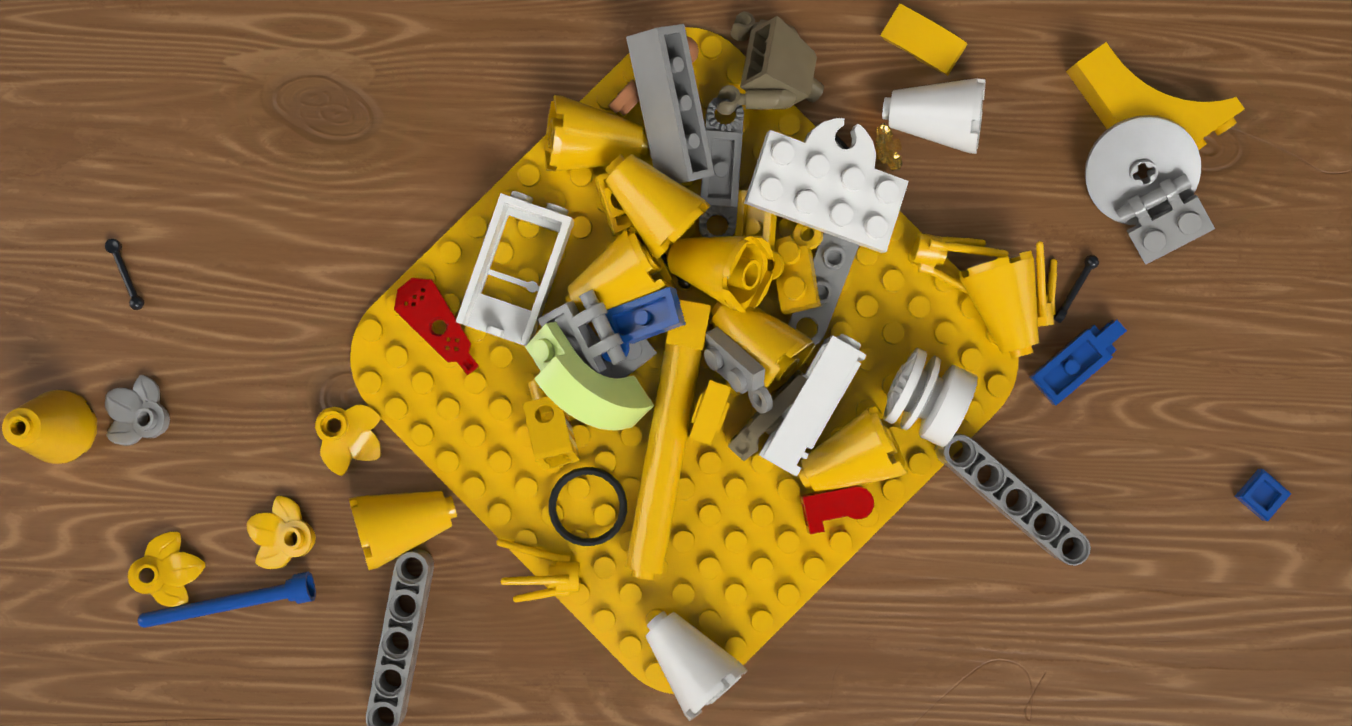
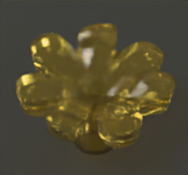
(886, 148)

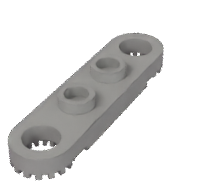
(722, 188)
(831, 267)

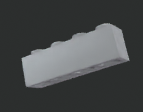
(670, 103)

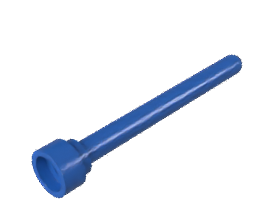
(298, 588)

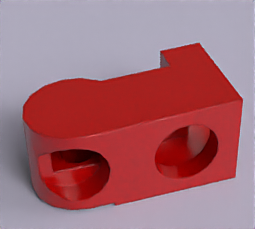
(849, 501)

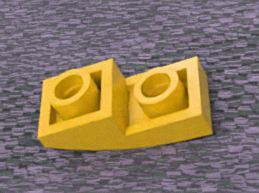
(923, 39)

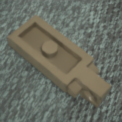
(746, 440)

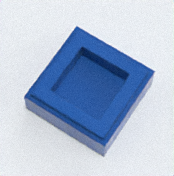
(1262, 495)

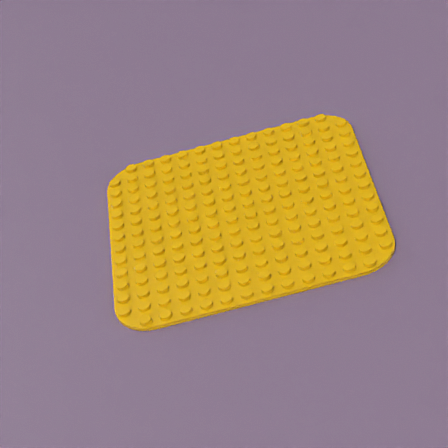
(738, 526)

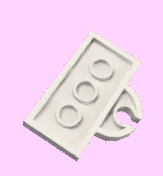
(828, 185)

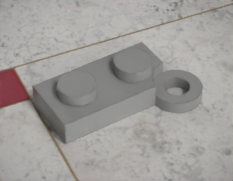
(737, 368)

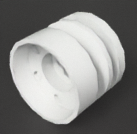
(934, 399)

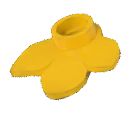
(352, 440)
(275, 534)
(170, 568)

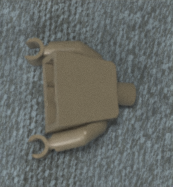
(776, 67)

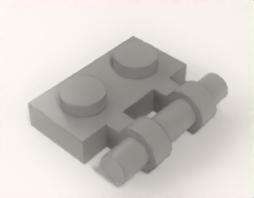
(1170, 228)
(574, 328)

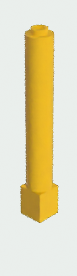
(667, 442)

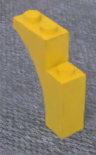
(1119, 95)

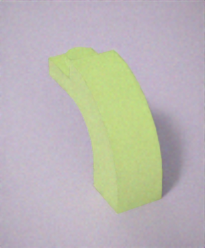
(581, 390)

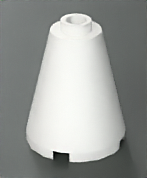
(939, 112)
(691, 663)

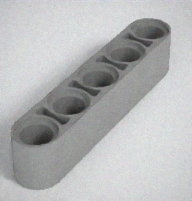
(1027, 507)
(411, 624)

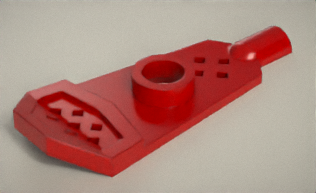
(425, 313)

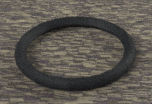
(587, 541)

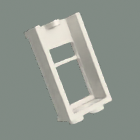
(499, 316)
(808, 415)

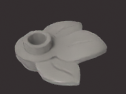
(131, 411)

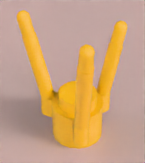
(933, 250)
(1045, 303)
(561, 580)

